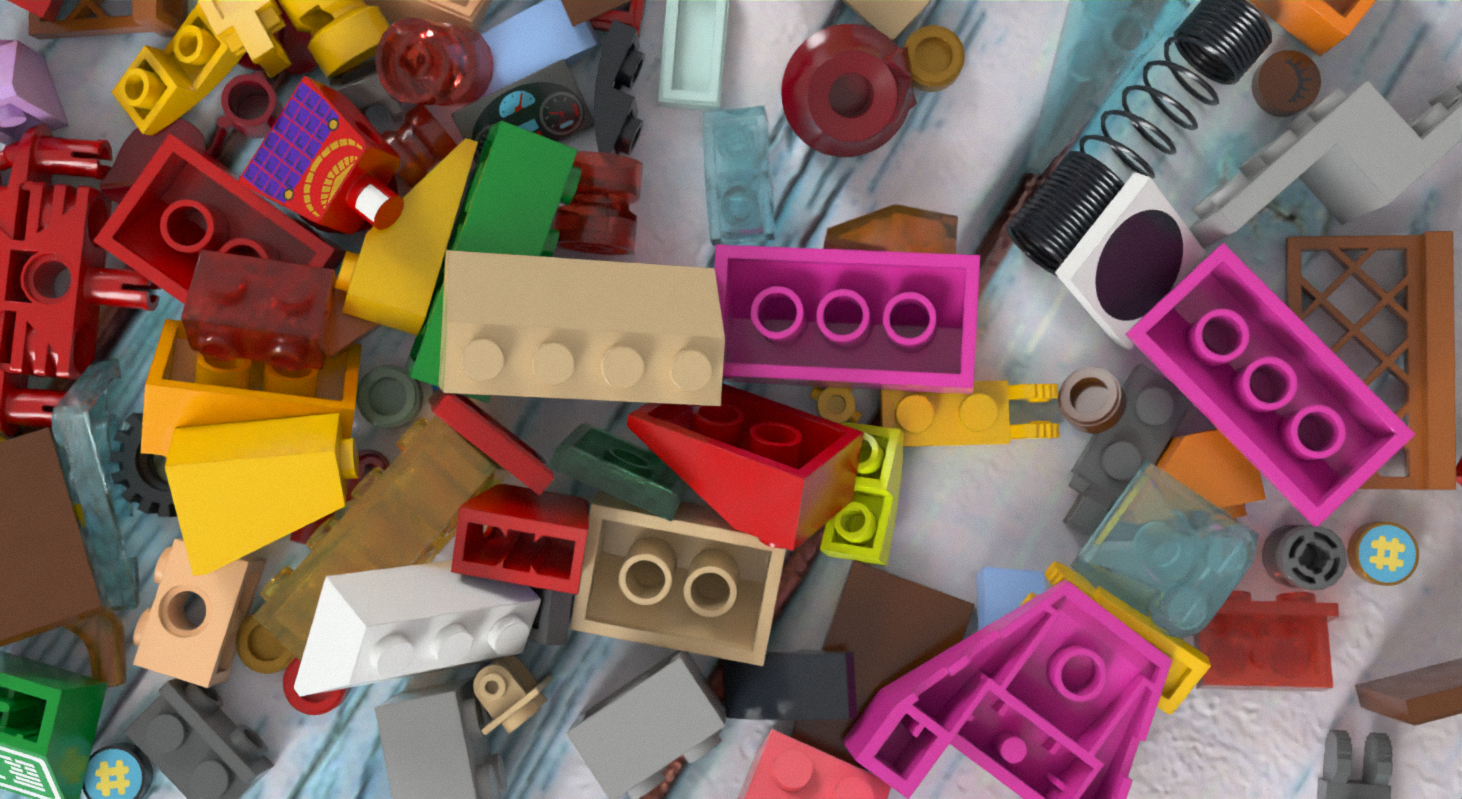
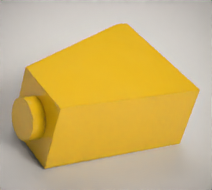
(255, 482)

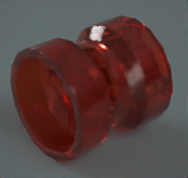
(413, 163)

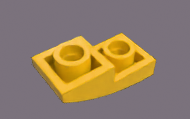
(173, 80)

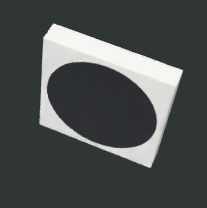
(1130, 258)

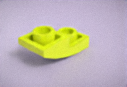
(867, 523)

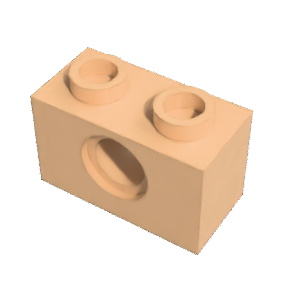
(174, 644)

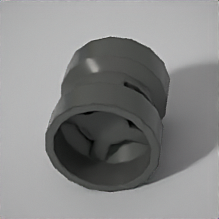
(1289, 557)

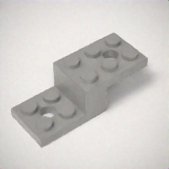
(1345, 150)

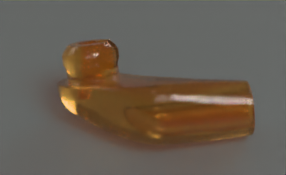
(105, 645)

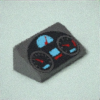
(541, 103)

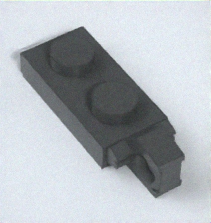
(1117, 454)

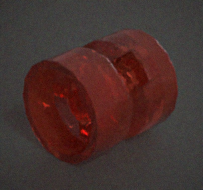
(433, 63)
(600, 209)

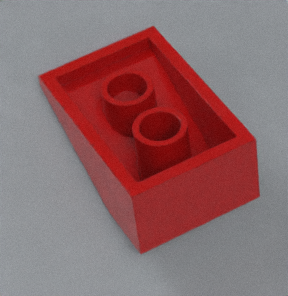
(756, 461)

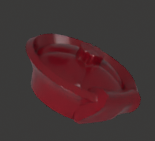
(847, 90)

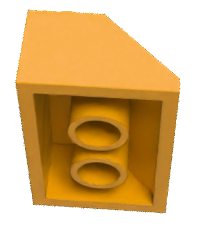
(201, 391)

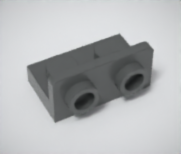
(199, 743)

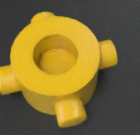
(835, 404)

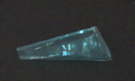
(1093, 57)
(87, 432)

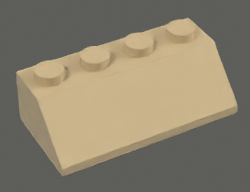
(580, 329)

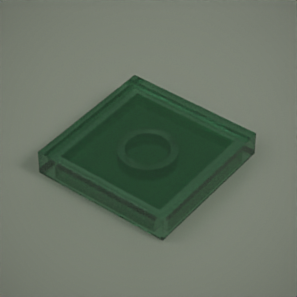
(620, 470)

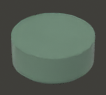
(389, 397)

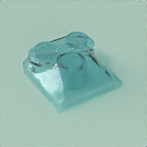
(1168, 552)

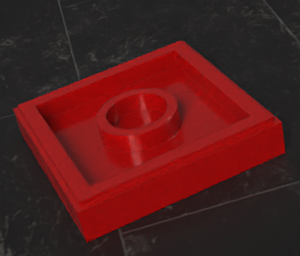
(492, 439)

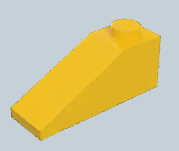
(400, 265)

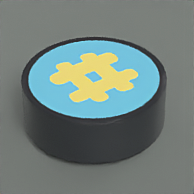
(118, 773)

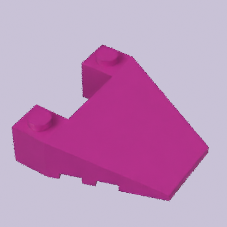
(1034, 699)

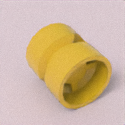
(341, 31)

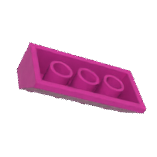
(848, 318)
(1270, 384)

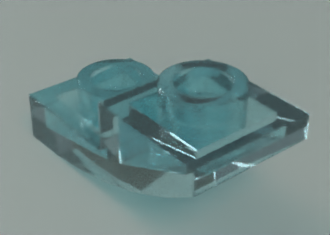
(738, 176)

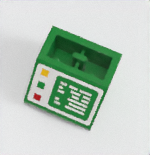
(46, 727)

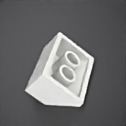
(410, 625)

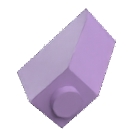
(26, 92)

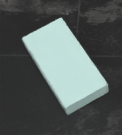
(693, 54)

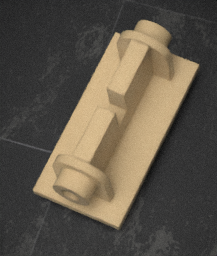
(509, 693)

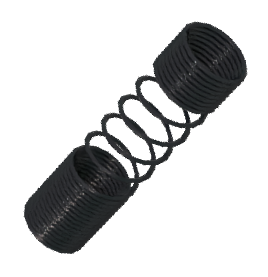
(1220, 43)

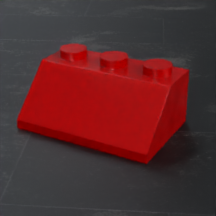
(194, 204)

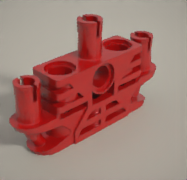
(40, 236)

